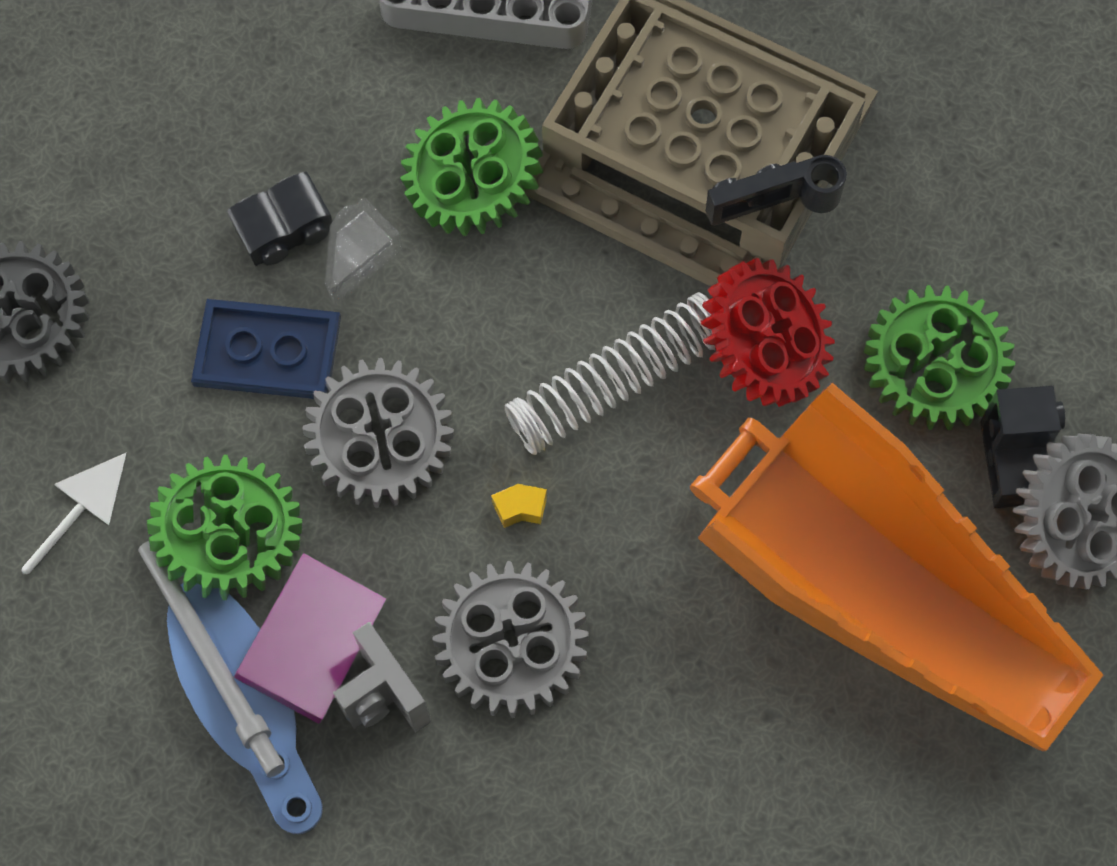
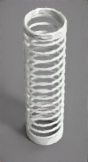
(518, 409)

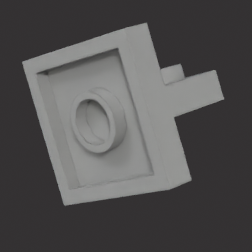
(385, 682)

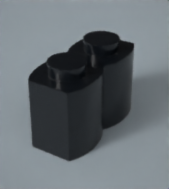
(281, 219)

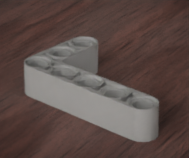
(500, 23)

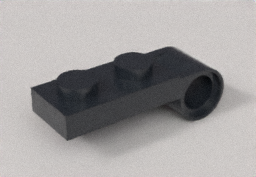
(777, 185)

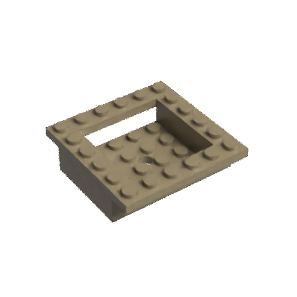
(634, 114)

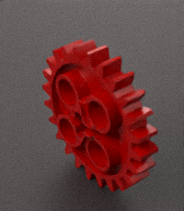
(767, 332)

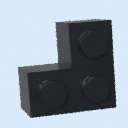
(1013, 431)

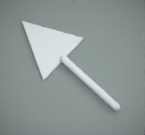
(92, 490)

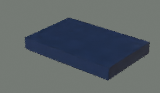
(265, 348)

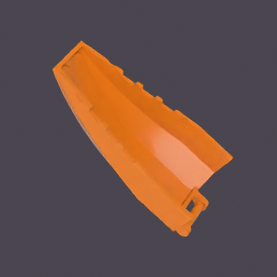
(878, 558)

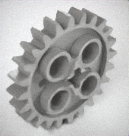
(338, 441)
(1072, 511)
(523, 679)

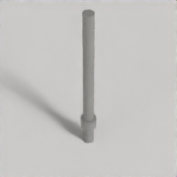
(251, 727)

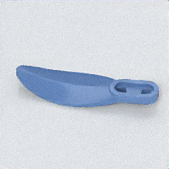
(233, 635)

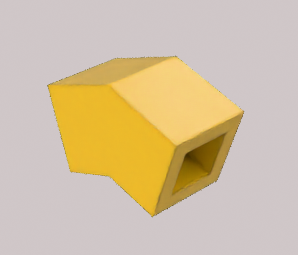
(520, 504)

